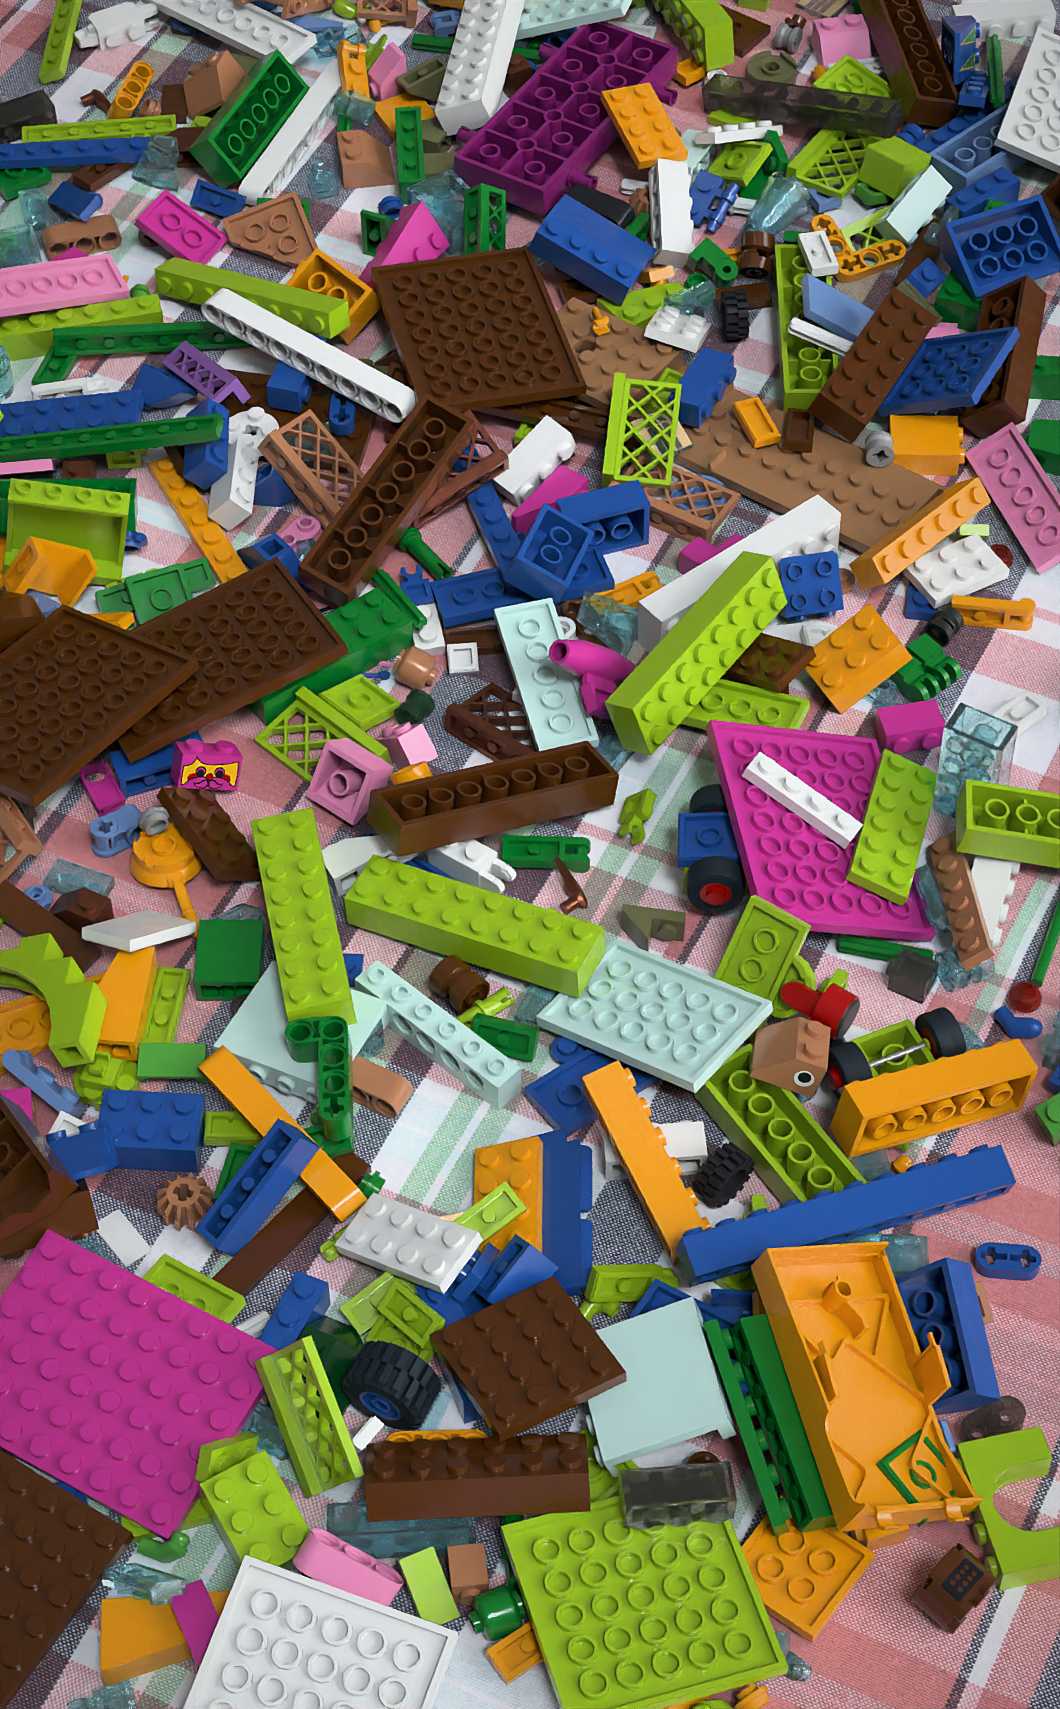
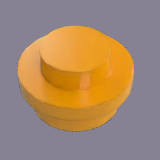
(752, 1697)

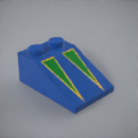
(959, 45)

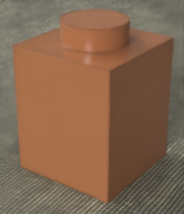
(467, 1572)

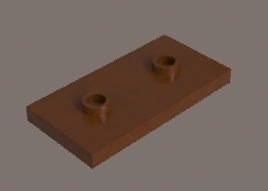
(746, 31)

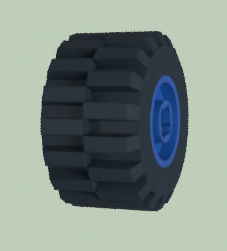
(391, 1385)

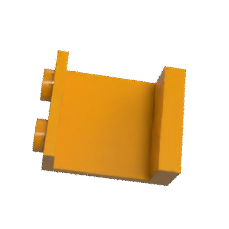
(51, 570)

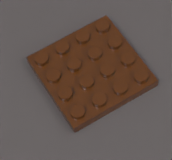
(527, 1358)

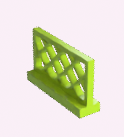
(820, 151)
(618, 423)
(323, 718)
(295, 1413)

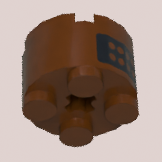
(954, 1588)

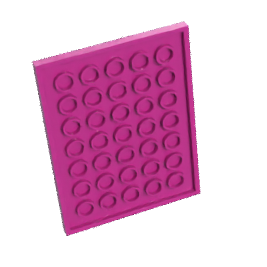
(789, 858)
(118, 1383)

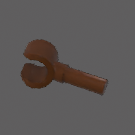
(796, 21)

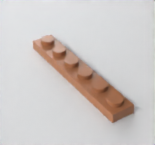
(961, 902)

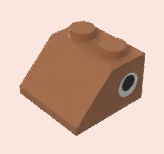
(791, 1055)

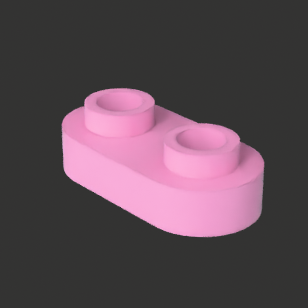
(302, 528)

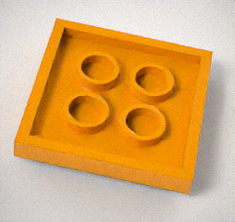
(805, 1573)

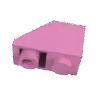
(407, 744)

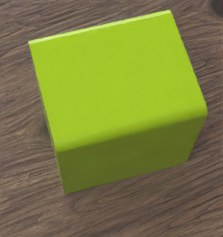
(892, 165)

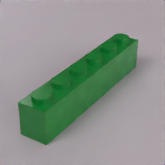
(781, 1422)

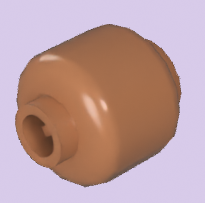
(415, 668)

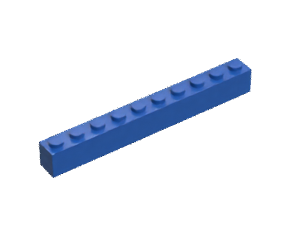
(847, 1213)

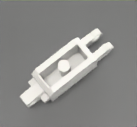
(117, 25)
(472, 864)

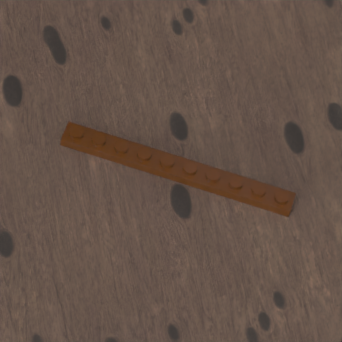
(575, 417)

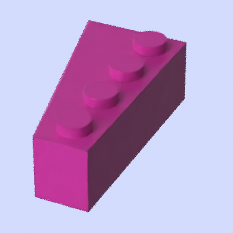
(409, 239)

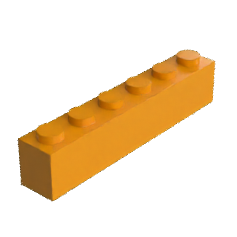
(919, 533)
(643, 1155)

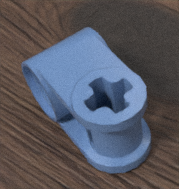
(117, 828)

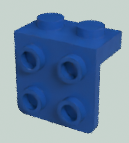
(811, 585)

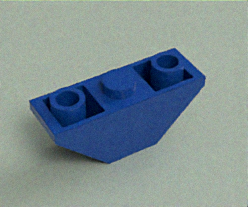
(267, 548)

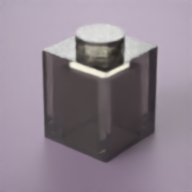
(912, 975)

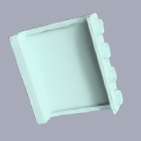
(260, 1042)
(669, 1387)

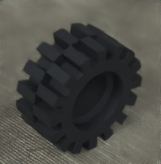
(734, 314)
(723, 1175)

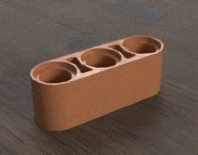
(90, 237)
(379, 1088)

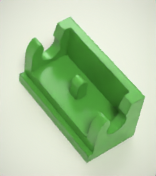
(171, 1061)

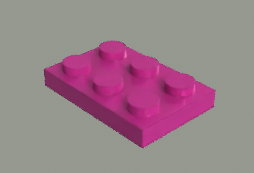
(180, 229)

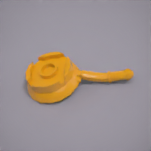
(167, 862)

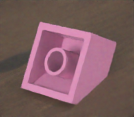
(840, 36)
(346, 777)

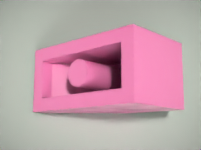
(384, 72)

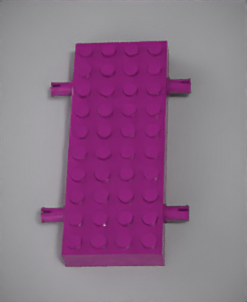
(556, 119)

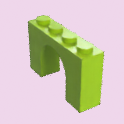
(990, 1463)

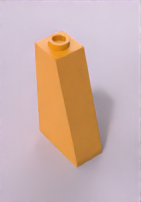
(129, 992)
(142, 1637)

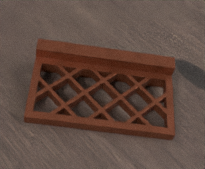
(468, 480)
(479, 730)

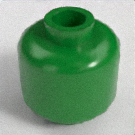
(497, 1613)

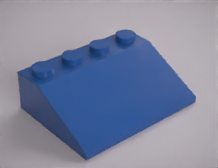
(1001, 245)
(591, 249)

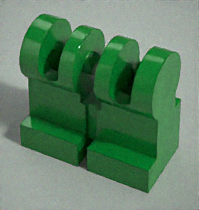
(927, 671)

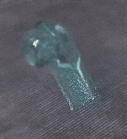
(243, 911)
(797, 1668)

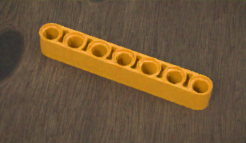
(261, 1111)

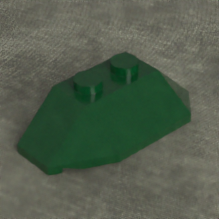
(337, 1349)

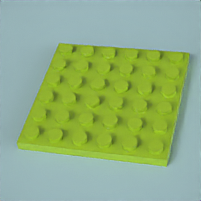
(640, 1611)

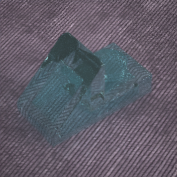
(693, 299)

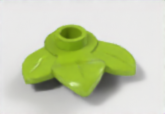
(375, 51)

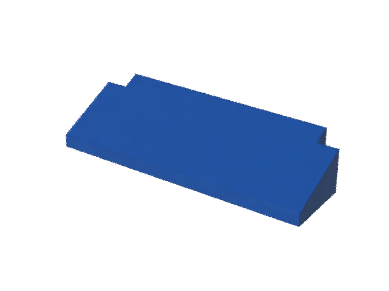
(566, 1194)

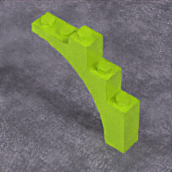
(74, 1005)

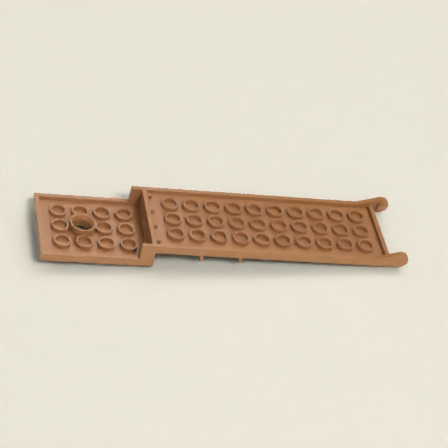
(868, 497)

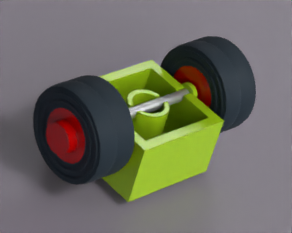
(714, 881)
(895, 1048)

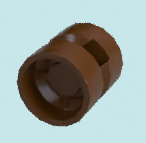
(756, 250)
(457, 983)

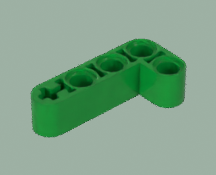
(329, 1044)

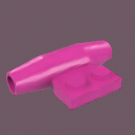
(597, 666)

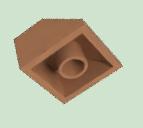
(211, 83)
(363, 160)

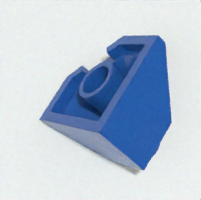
(162, 388)

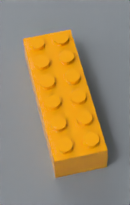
(933, 1097)

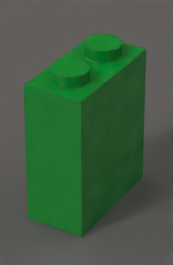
(228, 958)

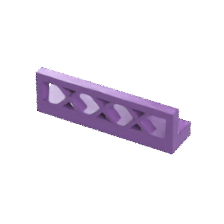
(204, 368)

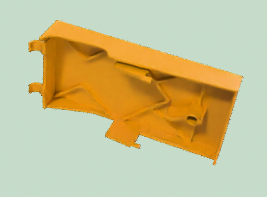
(861, 1383)

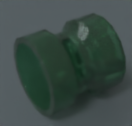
(416, 708)

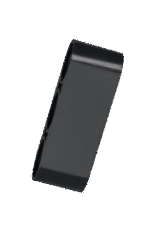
(609, 207)

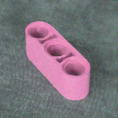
(346, 1567)

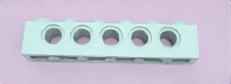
(442, 1037)

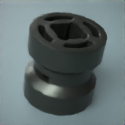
(944, 625)

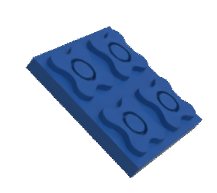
(949, 371)

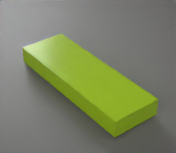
(166, 1004)

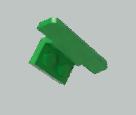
(775, 162)

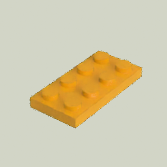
(643, 125)
(522, 1168)

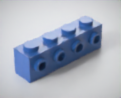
(257, 1187)

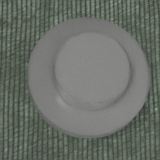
(154, 820)

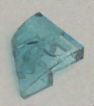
(159, 164)

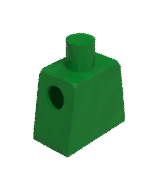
(1045, 444)

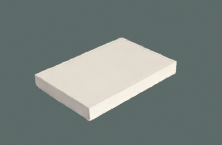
(138, 930)

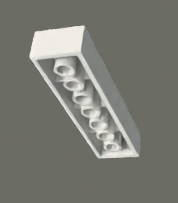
(478, 63)
(802, 531)

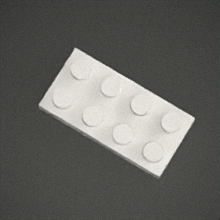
(408, 1243)

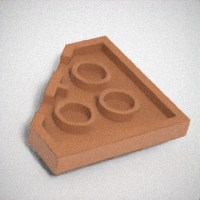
(273, 230)

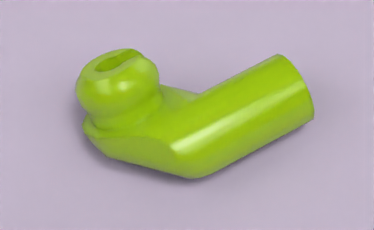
(590, 1309)

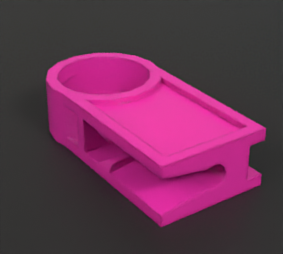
(103, 794)

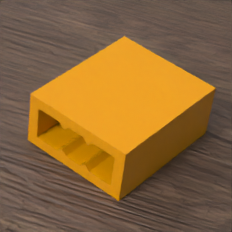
(927, 443)

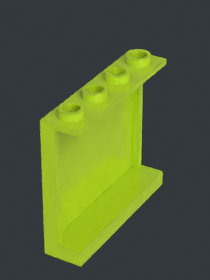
(71, 517)

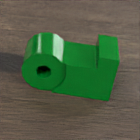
(714, 263)

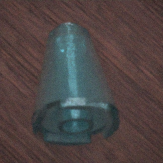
(778, 205)

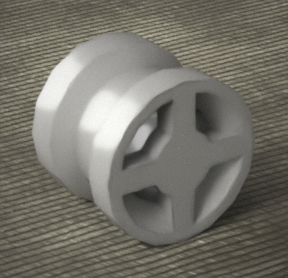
(788, 37)
(879, 449)

